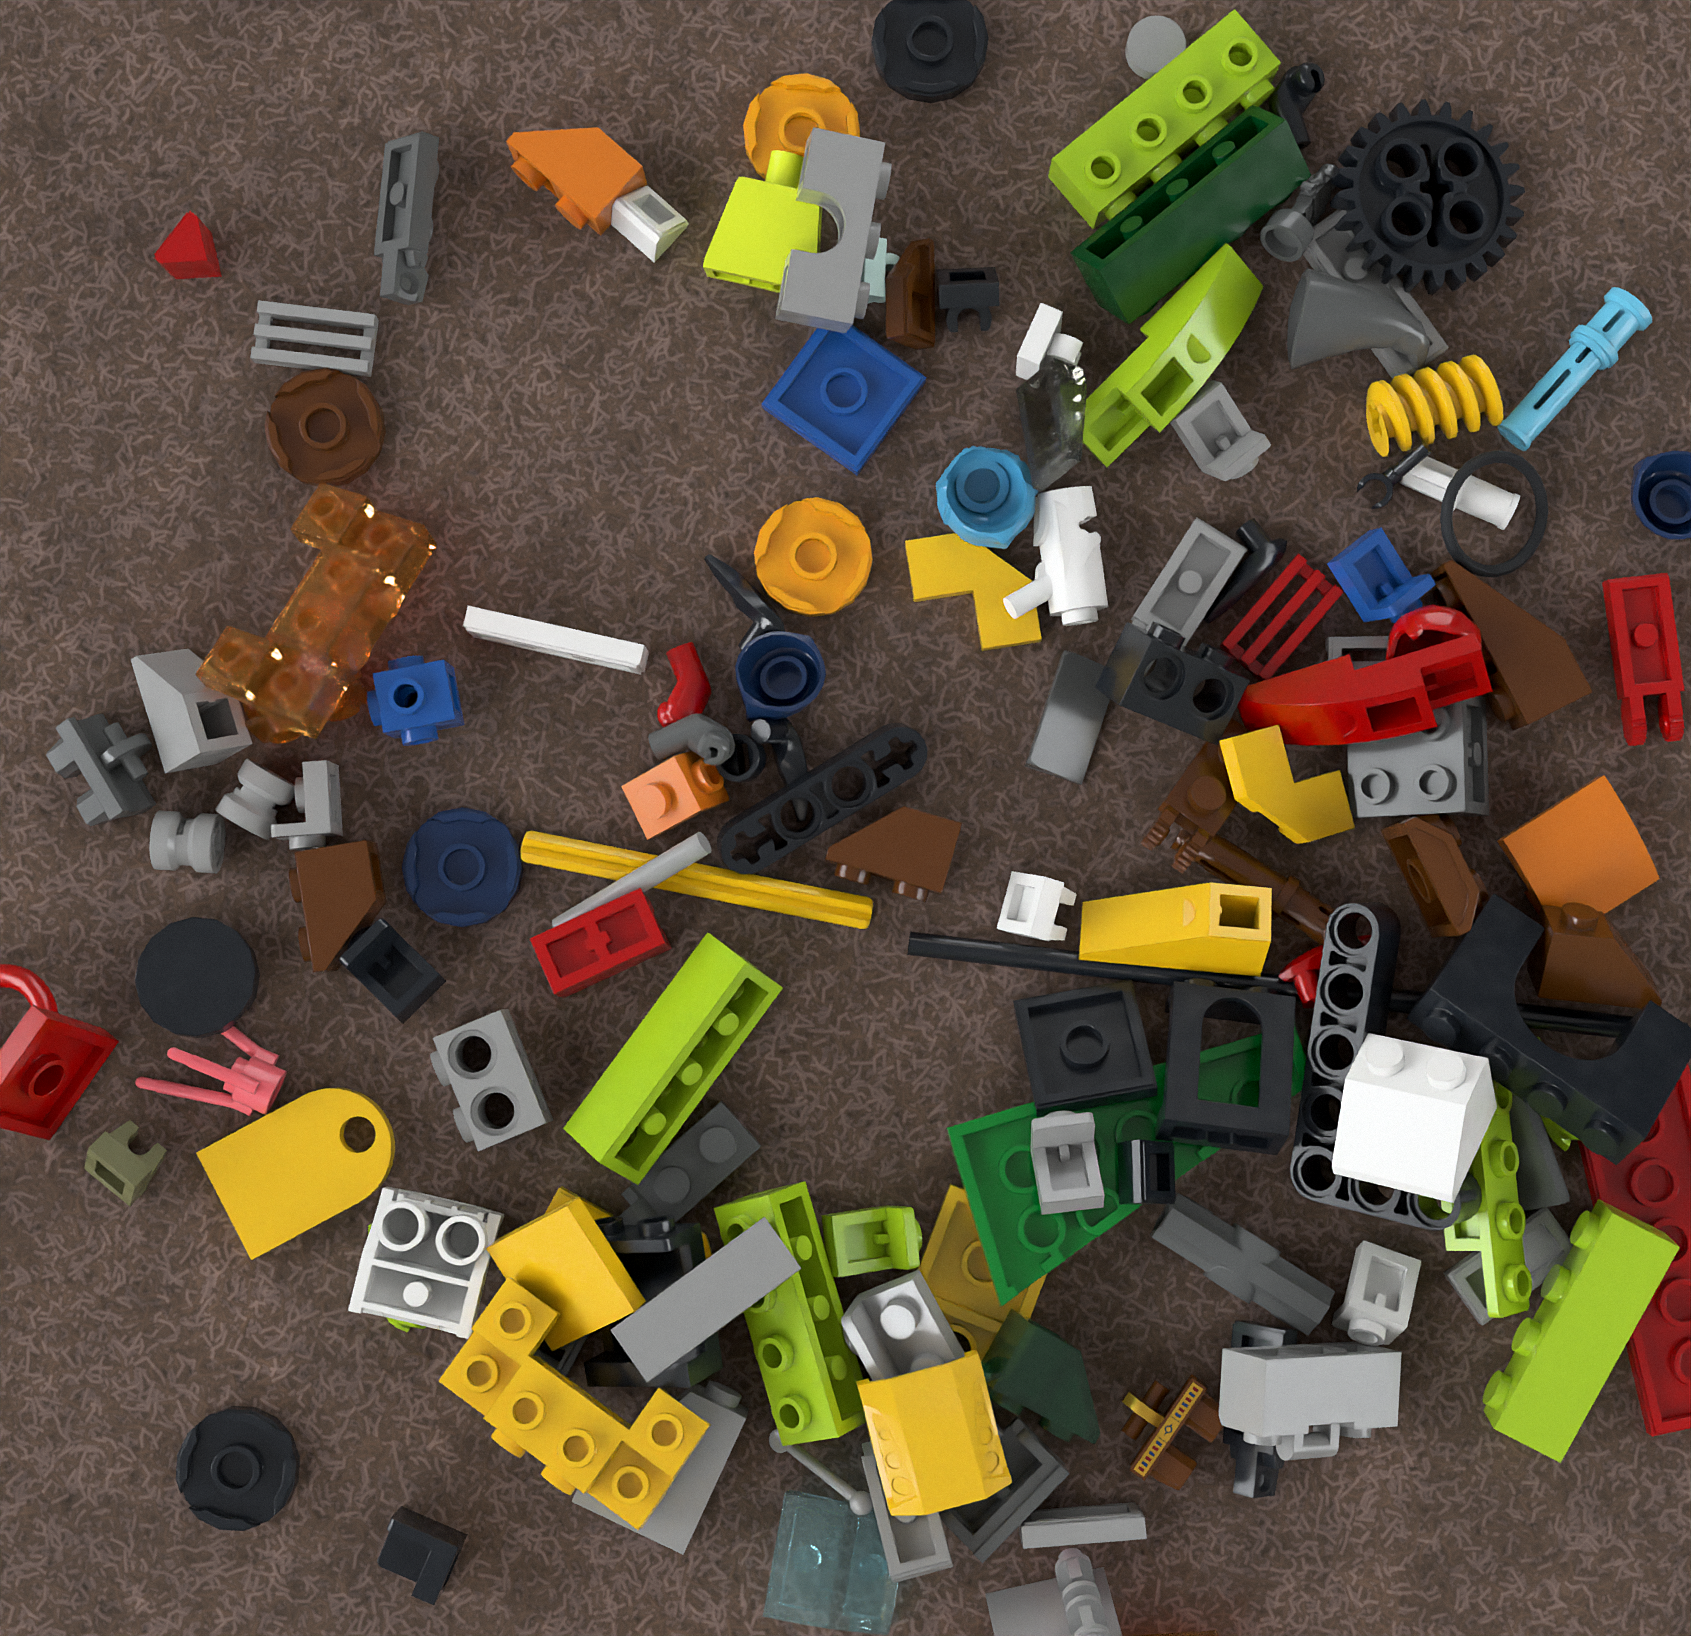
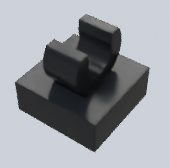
(967, 289)

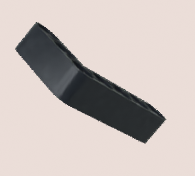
(1326, 1073)

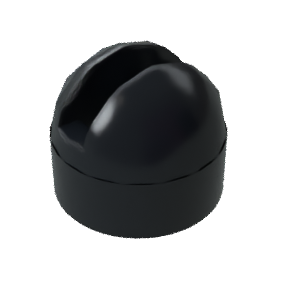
(734, 767)

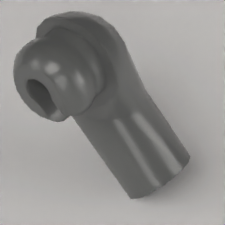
(697, 734)

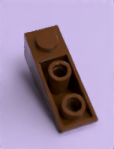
(1524, 658)

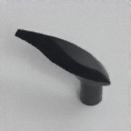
(1264, 557)
(747, 600)
(787, 754)

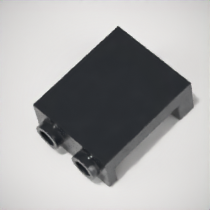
(655, 1257)

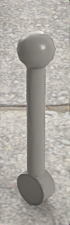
(859, 1502)

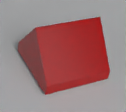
(189, 250)

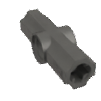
(1242, 1264)

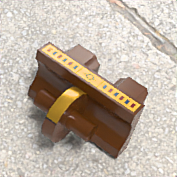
(1158, 1455)

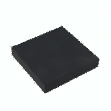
(1085, 1048)

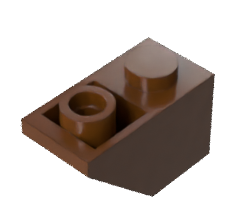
(901, 847)
(339, 897)

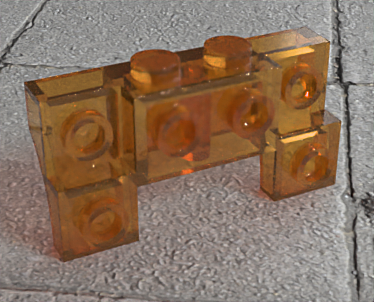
(331, 617)

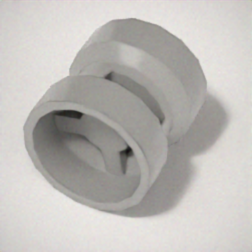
(255, 802)
(187, 841)

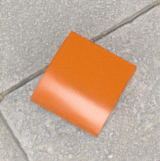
(1581, 851)

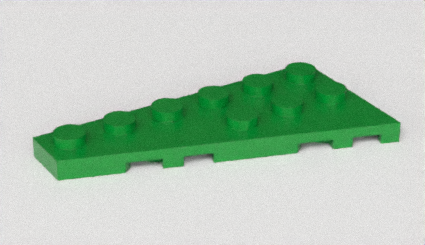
(1001, 1180)

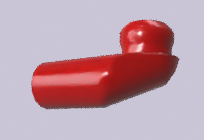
(691, 689)

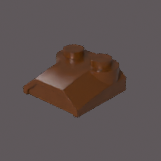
(1436, 872)

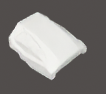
(425, 1261)

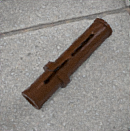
(1240, 868)

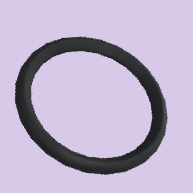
(1448, 505)

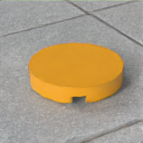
(791, 98)
(813, 579)

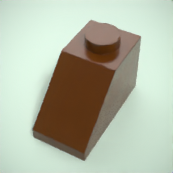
(1587, 960)

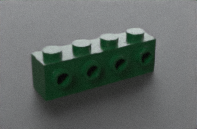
(1191, 213)

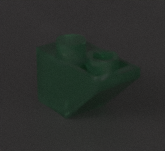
(1044, 1373)

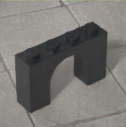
(1598, 1101)

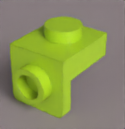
(872, 1240)

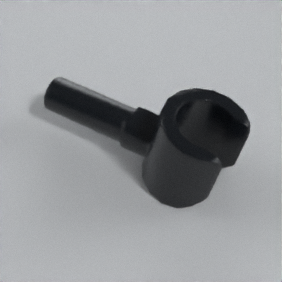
(1395, 473)

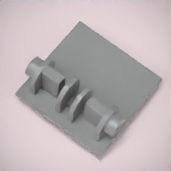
(1061, 1606)

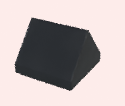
(1146, 1172)

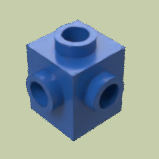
(436, 705)

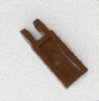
(1197, 801)

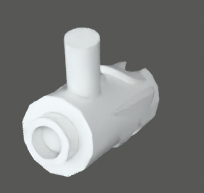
(1071, 560)

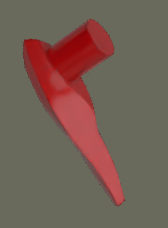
(1305, 972)

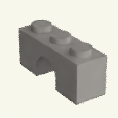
(844, 178)

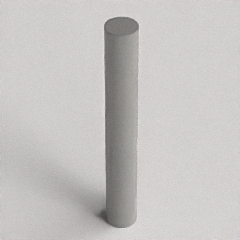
(645, 876)

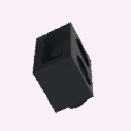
(1169, 688)

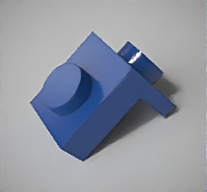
(1378, 578)

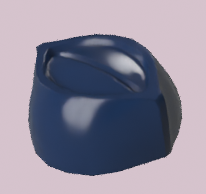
(1664, 494)
(779, 675)

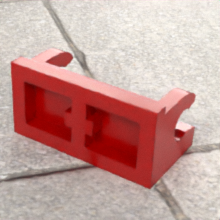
(600, 943)

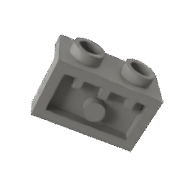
(899, 1328)

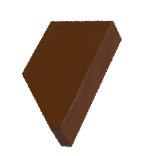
(912, 297)

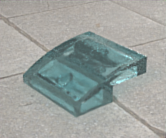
(829, 1567)

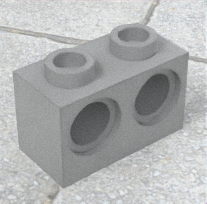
(506, 1073)

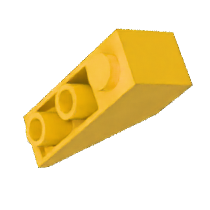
(1181, 928)

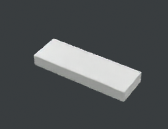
(556, 640)

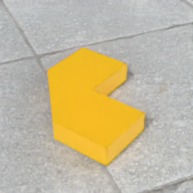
(953, 567)
(1265, 784)

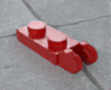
(1645, 653)

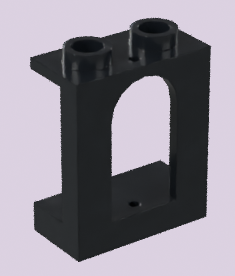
(1216, 1123)

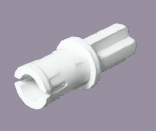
(1474, 496)

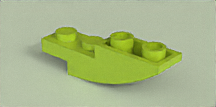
(1176, 359)

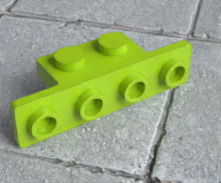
(1500, 1218)

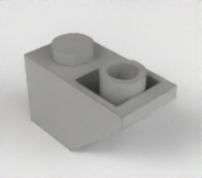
(187, 718)

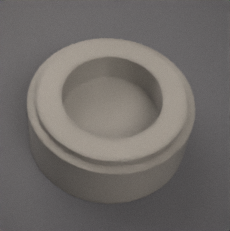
(1153, 45)

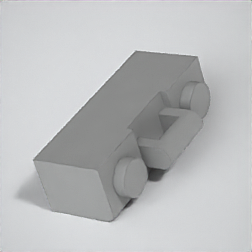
(1287, 1388)

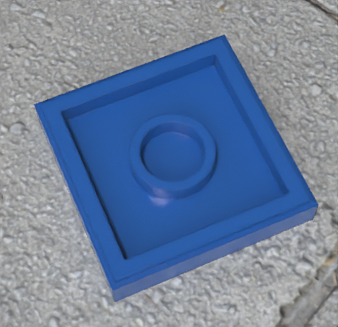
(844, 394)

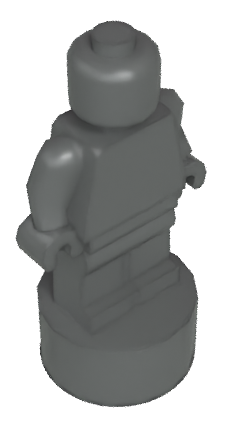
(1291, 230)

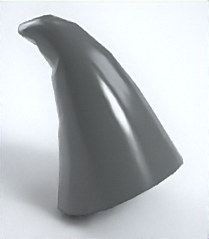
(1341, 317)

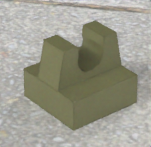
(118, 1167)

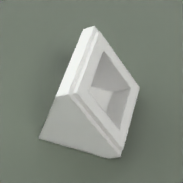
(647, 221)

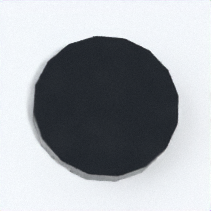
(928, 64)
(197, 977)
(258, 1456)

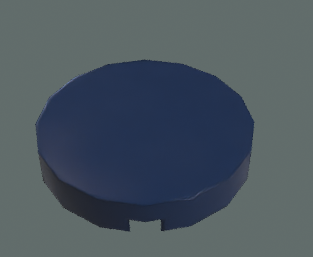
(486, 874)

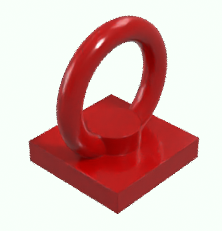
(45, 1059)

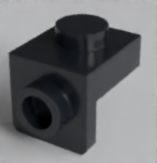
(391, 969)

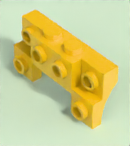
(561, 1422)

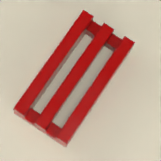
(1313, 581)

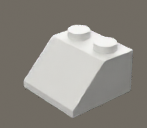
(1413, 1116)

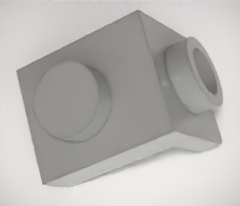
(1218, 434)
(1066, 1162)

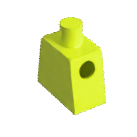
(763, 226)

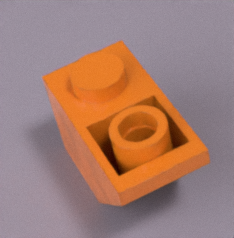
(579, 168)

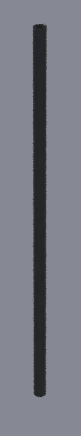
(1068, 963)

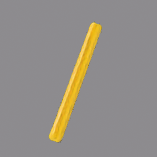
(701, 880)

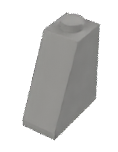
(687, 1497)

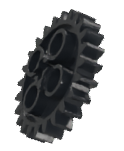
(1477, 198)

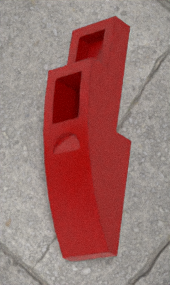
(1377, 702)

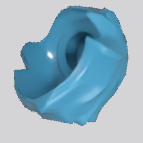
(986, 496)

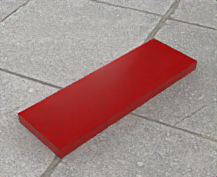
(1656, 1189)

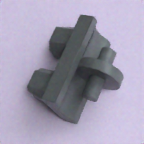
(108, 764)

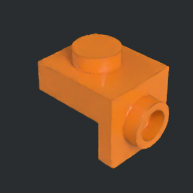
(674, 793)

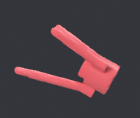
(251, 1082)

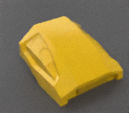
(934, 1437)

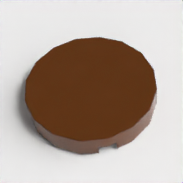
(339, 444)

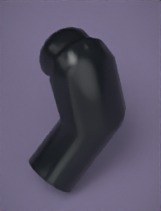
(1293, 97)

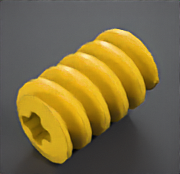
(1431, 400)

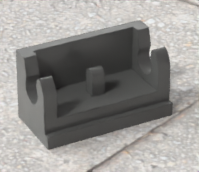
(1034, 1476)

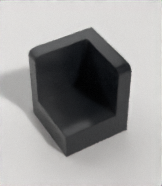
(421, 1552)

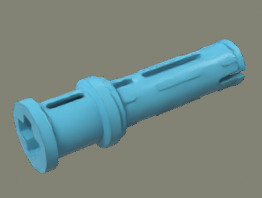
(1596, 345)

